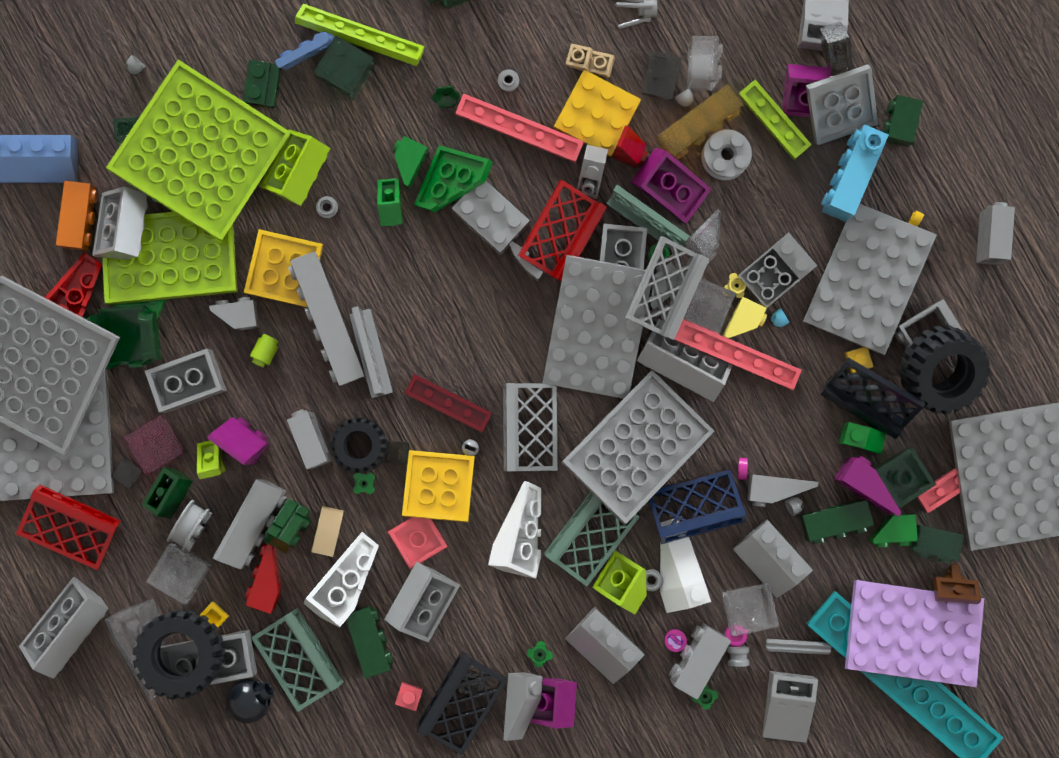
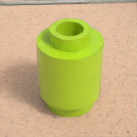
(264, 350)

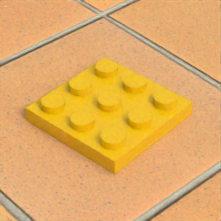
(597, 112)
(269, 266)
(438, 486)

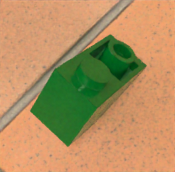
(895, 529)

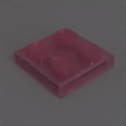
(153, 445)

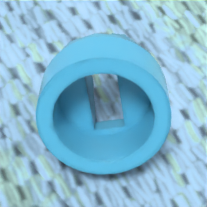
(779, 318)

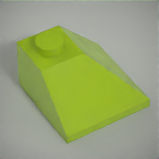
(622, 582)

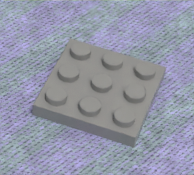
(842, 104)

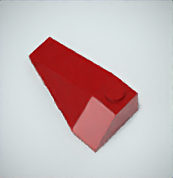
(76, 285)

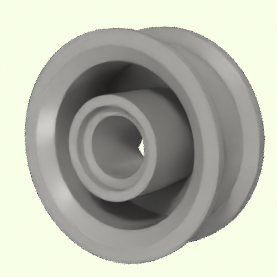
(728, 141)
(189, 526)

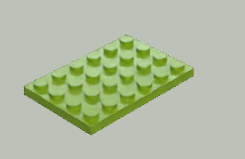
(172, 263)

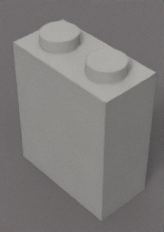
(995, 234)

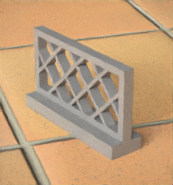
(679, 299)
(370, 352)
(510, 427)

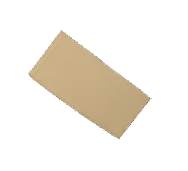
(592, 61)
(327, 531)

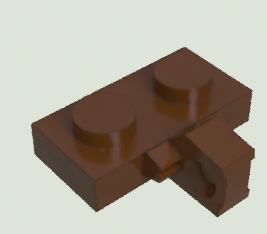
(956, 588)

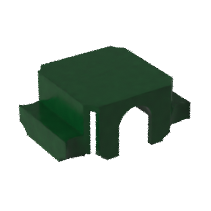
(137, 332)

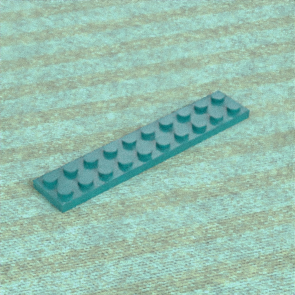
(924, 700)

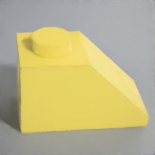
(745, 318)

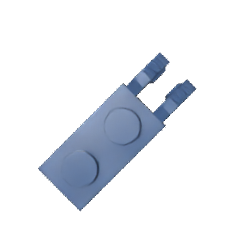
(306, 50)

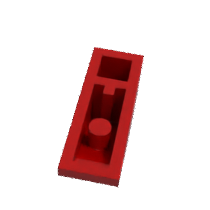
(630, 148)

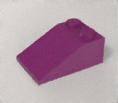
(670, 184)
(240, 440)
(864, 481)

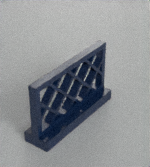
(705, 522)

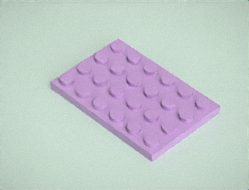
(913, 635)

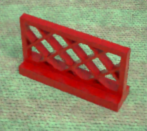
(579, 237)
(71, 509)

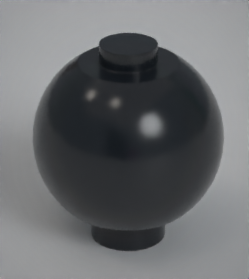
(249, 700)

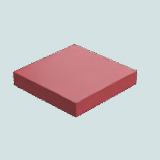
(417, 540)

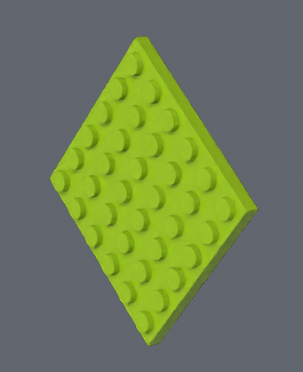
(198, 150)

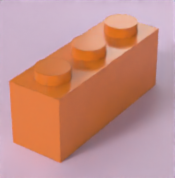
(76, 216)

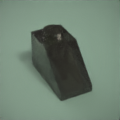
(836, 48)

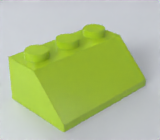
(295, 167)

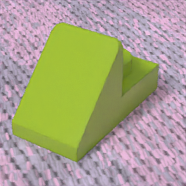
(209, 460)

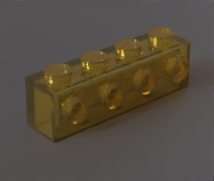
(700, 121)

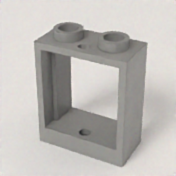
(942, 312)
(309, 439)

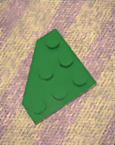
(451, 177)

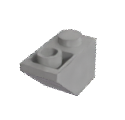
(592, 171)
(239, 315)

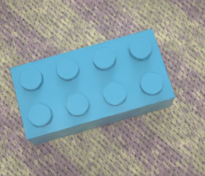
(851, 178)

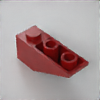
(266, 586)

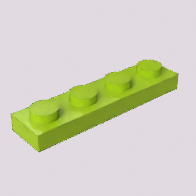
(774, 119)

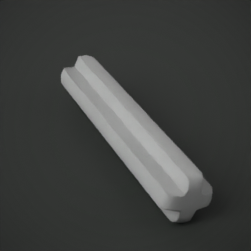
(797, 646)

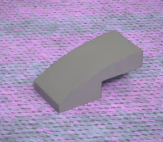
(534, 272)

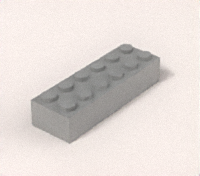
(327, 318)

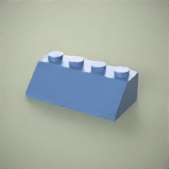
(38, 158)

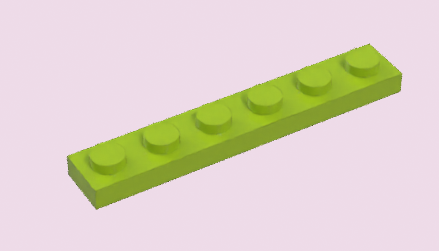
(360, 34)

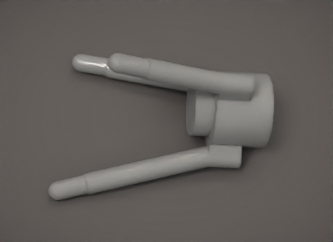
(646, 8)

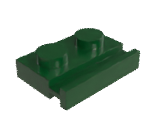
(261, 84)

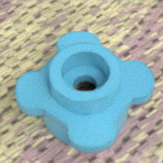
(875, 148)

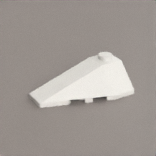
(517, 541)
(682, 578)
(340, 588)

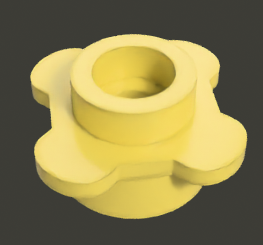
(735, 279)

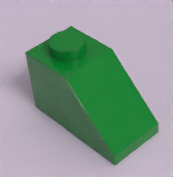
(409, 159)
(389, 202)
(862, 437)

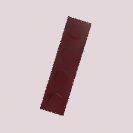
(448, 403)

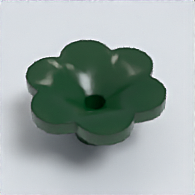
(446, 96)

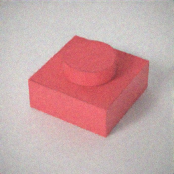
(409, 696)

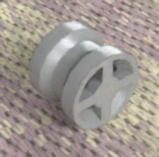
(738, 656)

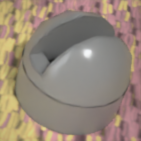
(134, 65)
(685, 98)
(472, 443)
(794, 505)

